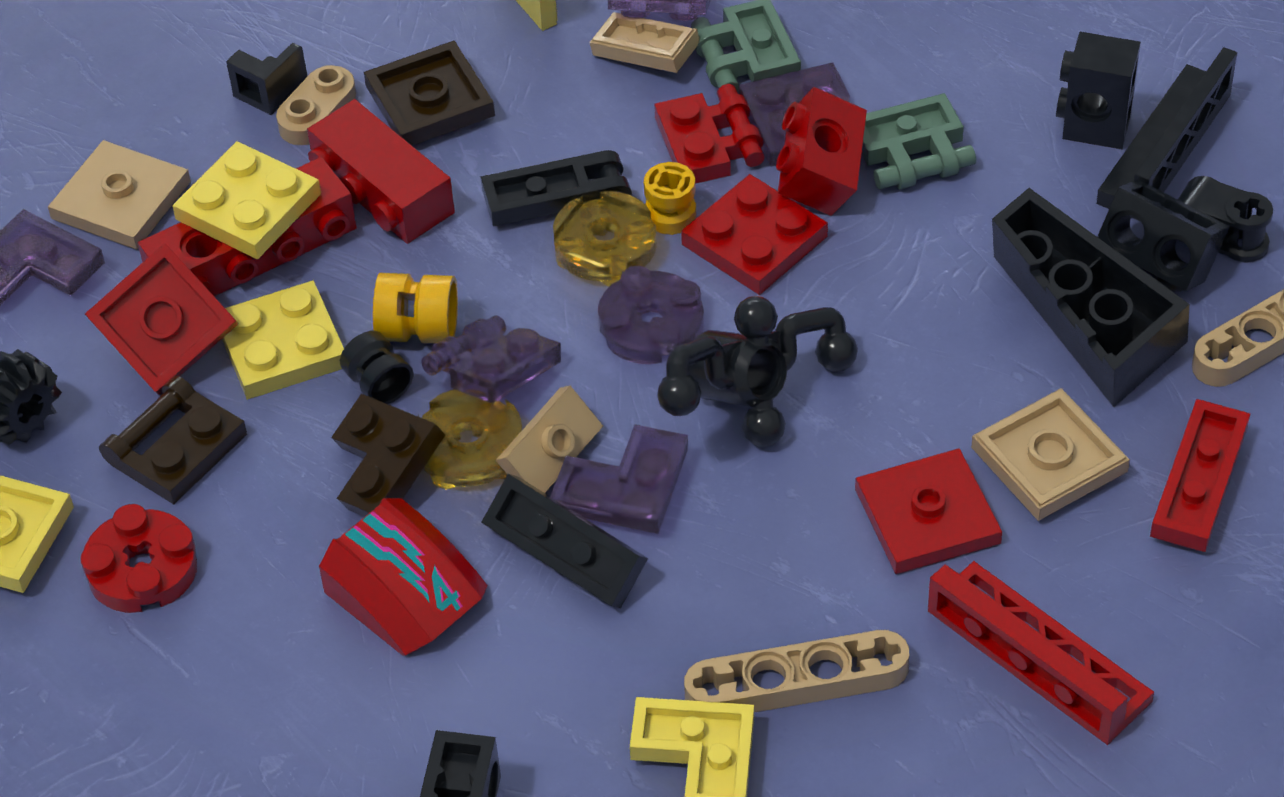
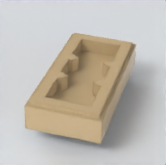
(645, 42)
(556, 431)

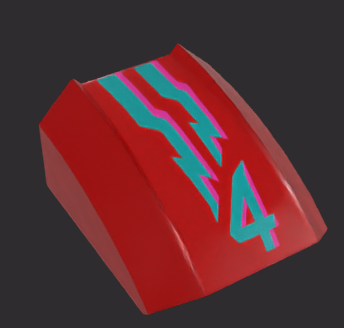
(400, 576)

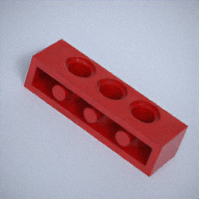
(225, 267)

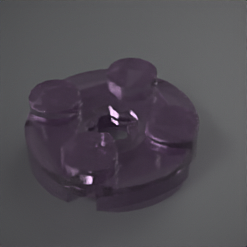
(645, 292)

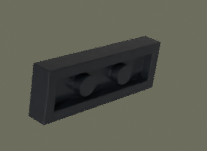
(564, 540)

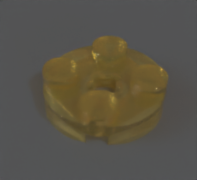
(604, 259)
(471, 462)

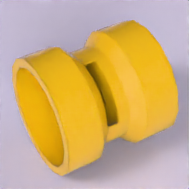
(670, 196)

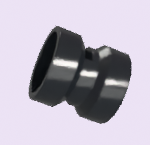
(372, 362)

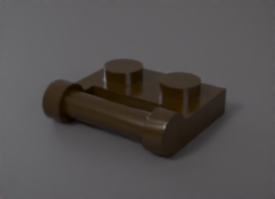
(184, 450)

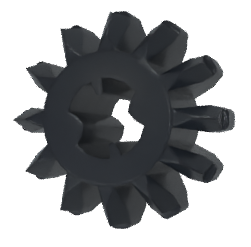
(25, 395)

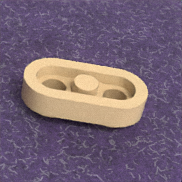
(313, 100)

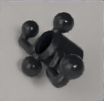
(751, 364)

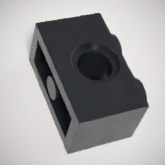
(1099, 89)

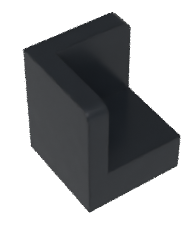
(268, 81)

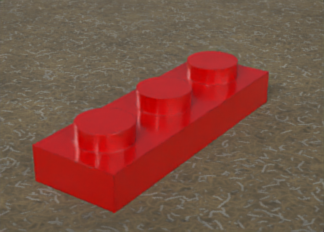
(1200, 475)

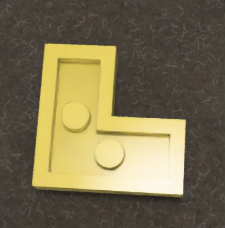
(704, 735)

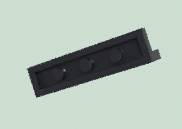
(1173, 128)

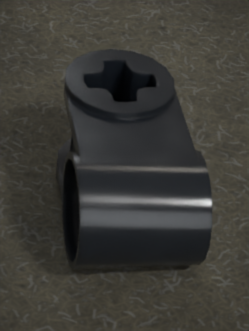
(1234, 209)

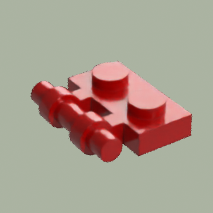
(693, 134)

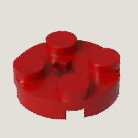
(134, 533)

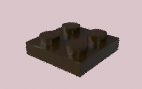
(429, 93)

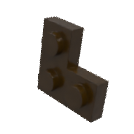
(393, 450)

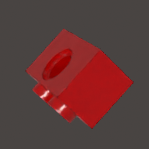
(821, 151)

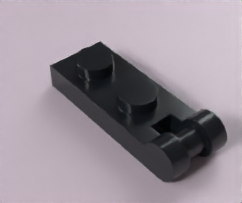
(551, 185)

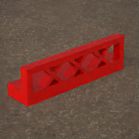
(1033, 658)

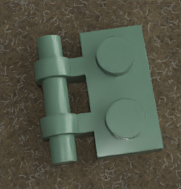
(758, 38)
(911, 129)

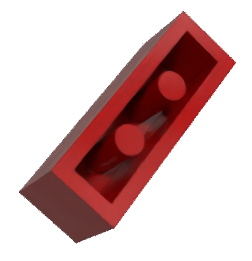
(382, 171)

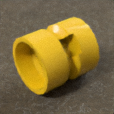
(433, 307)

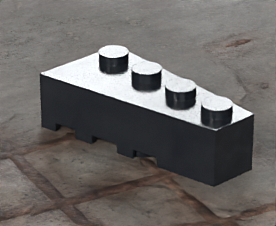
(1091, 296)

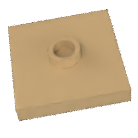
(119, 194)
(1050, 454)

